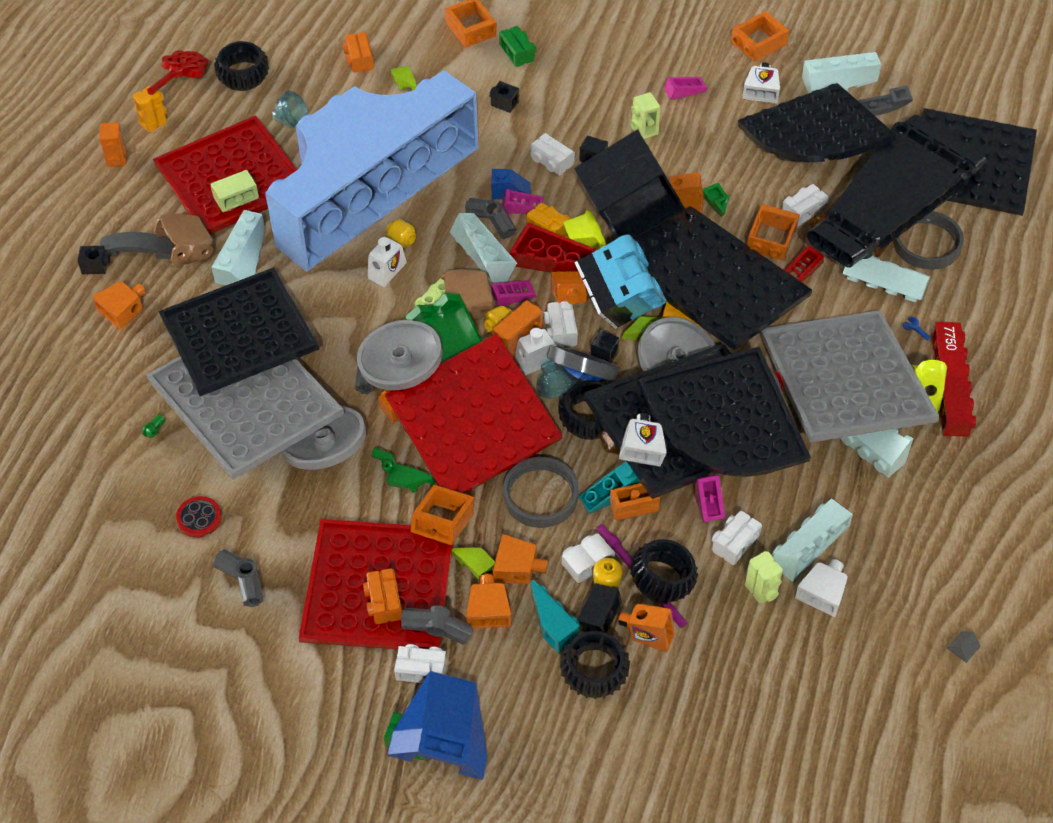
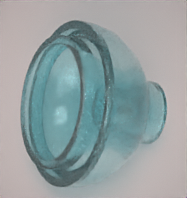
(289, 109)
(554, 380)

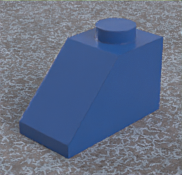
(508, 179)

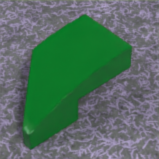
(716, 198)
(408, 477)

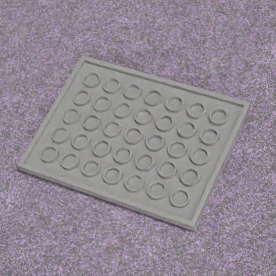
(847, 376)
(250, 417)

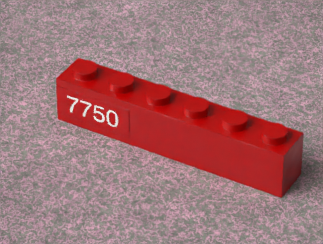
(956, 401)

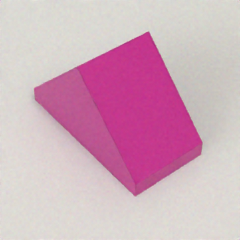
(709, 498)

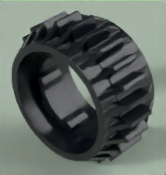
(238, 53)
(578, 426)
(655, 587)
(595, 641)

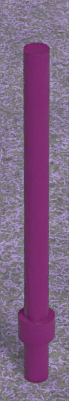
(615, 543)

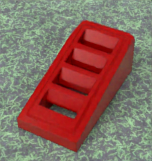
(808, 252)

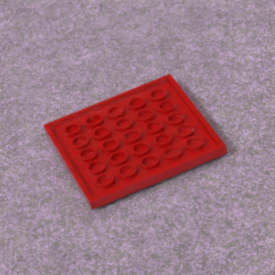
(218, 156)
(474, 417)
(335, 595)

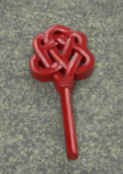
(180, 63)

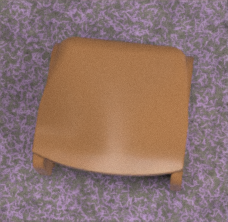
(188, 235)
(473, 289)

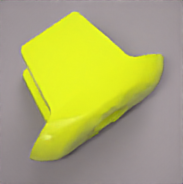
(585, 230)
(932, 373)

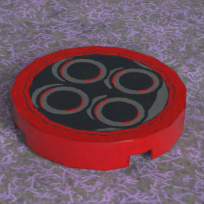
(198, 516)

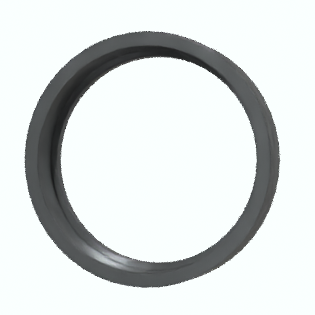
(933, 263)
(576, 360)
(547, 464)

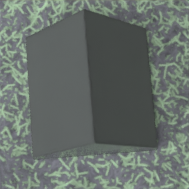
(964, 645)

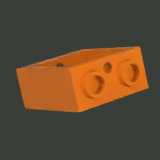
(776, 31)
(468, 36)
(768, 216)
(518, 325)
(446, 530)

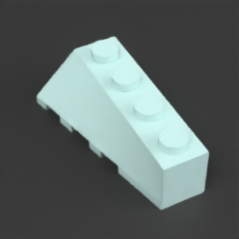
(845, 70)
(483, 247)
(241, 250)
(889, 276)
(882, 449)
(812, 538)

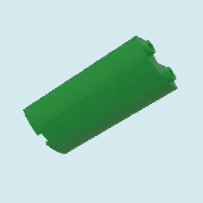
(451, 323)

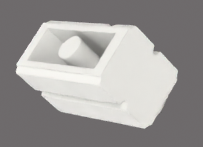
(552, 154)
(806, 202)
(561, 323)
(736, 537)
(415, 663)

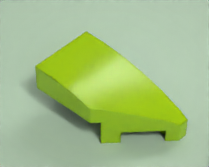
(403, 77)
(636, 330)
(474, 559)

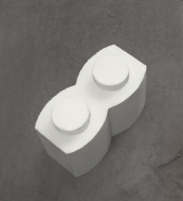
(581, 558)

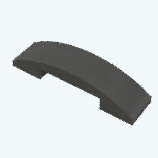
(884, 104)
(138, 242)

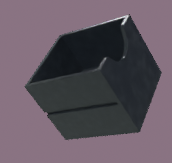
(629, 187)

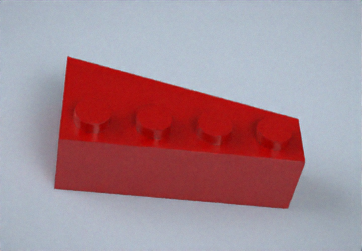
(547, 251)

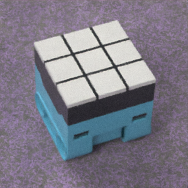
(620, 281)

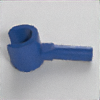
(915, 325)

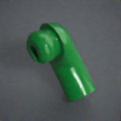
(150, 429)
(387, 459)

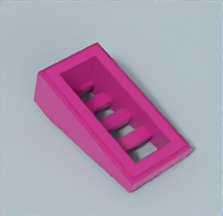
(684, 86)
(511, 198)
(498, 290)

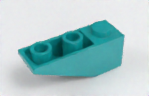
(598, 495)
(554, 622)

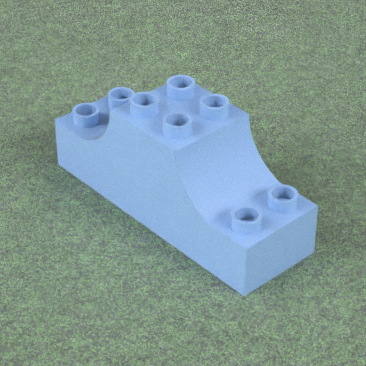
(365, 160)

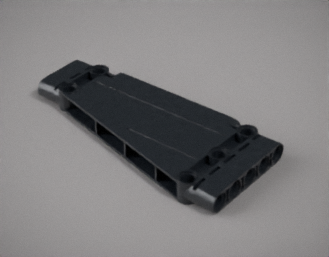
(896, 190)

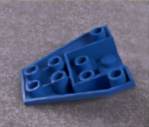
(443, 726)

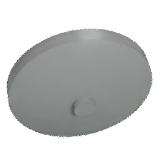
(671, 340)
(399, 355)
(328, 444)

